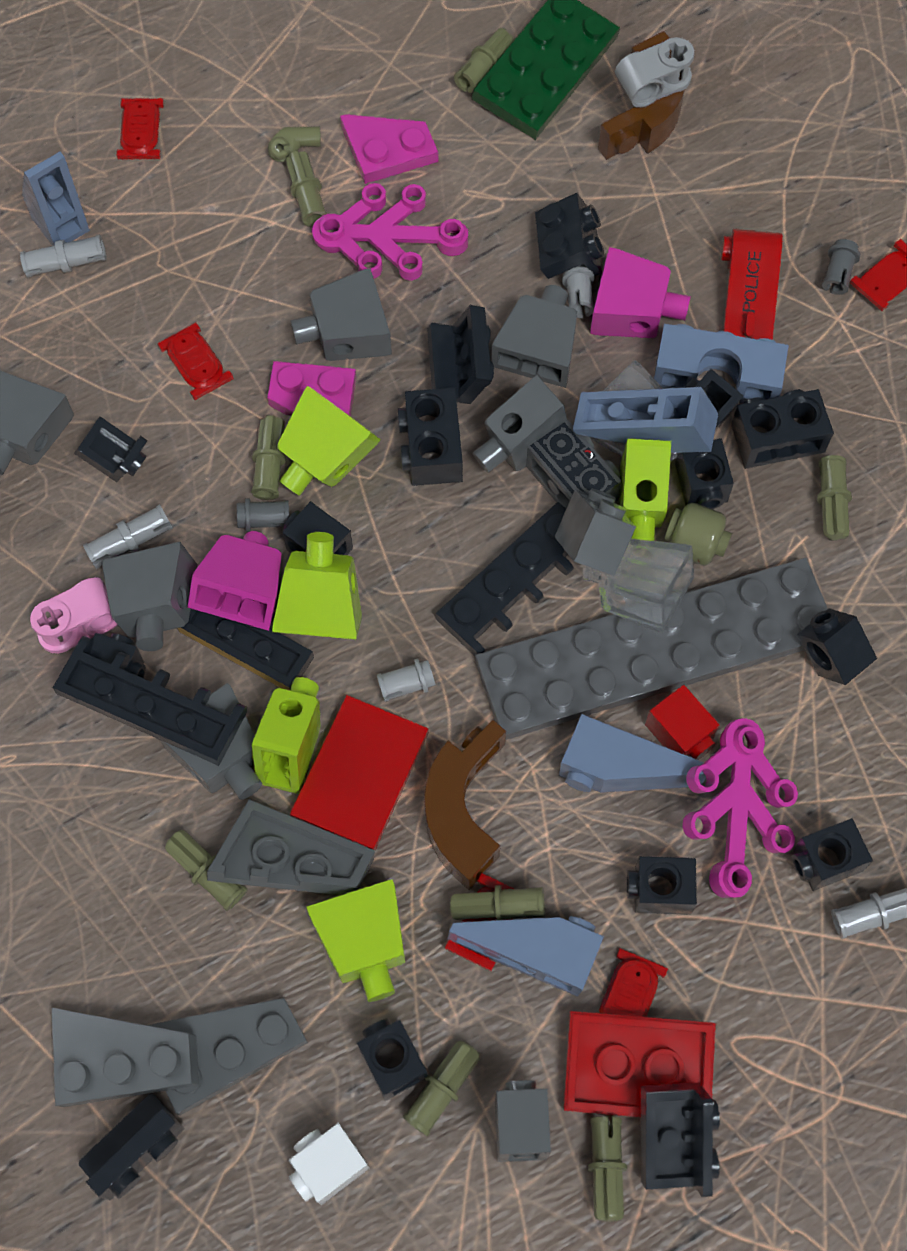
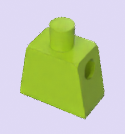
(322, 443)
(646, 478)
(319, 592)
(287, 736)
(362, 936)

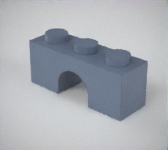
(752, 363)

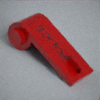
(752, 282)

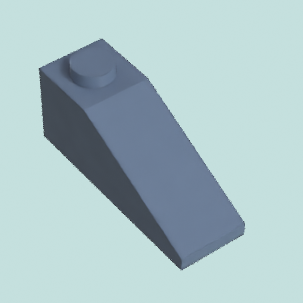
(54, 200)
(668, 414)
(619, 761)
(542, 948)

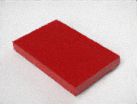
(360, 772)
(620, 1053)

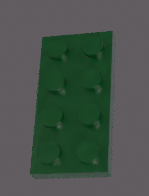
(545, 64)

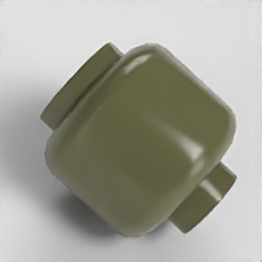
(701, 529)

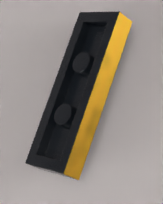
(255, 649)

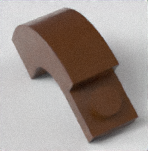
(642, 125)
(452, 832)

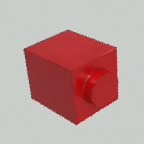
(683, 724)

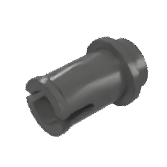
(842, 260)
(262, 514)

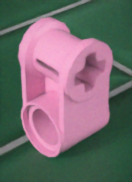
(76, 612)

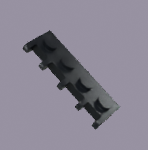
(506, 582)
(148, 704)

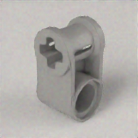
(653, 74)

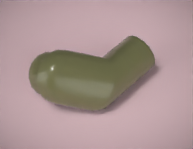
(293, 139)

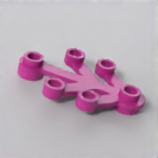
(385, 232)
(740, 802)

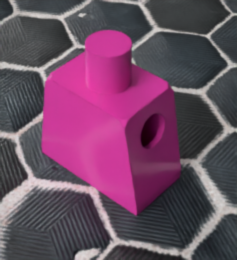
(634, 297)
(238, 580)

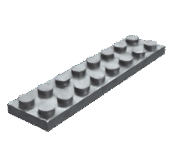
(623, 662)

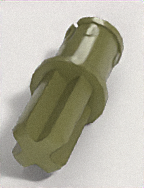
(482, 60)
(305, 187)
(268, 459)
(834, 497)
(197, 862)
(499, 904)
(442, 1087)
(607, 1168)

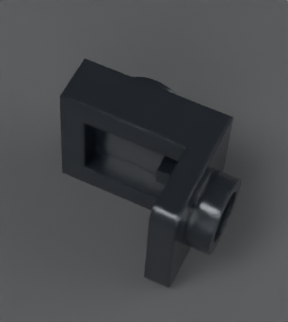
(111, 450)

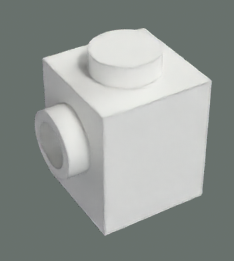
(325, 1164)

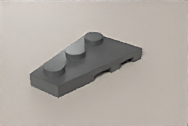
(288, 854)
(234, 1046)
(117, 1058)

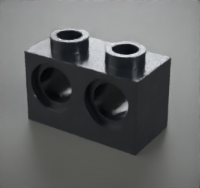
(435, 436)
(785, 436)

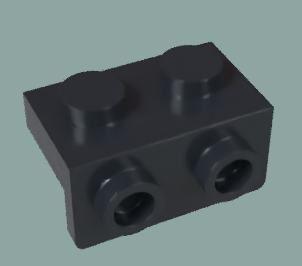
(568, 236)
(461, 354)
(678, 1137)
(129, 1147)

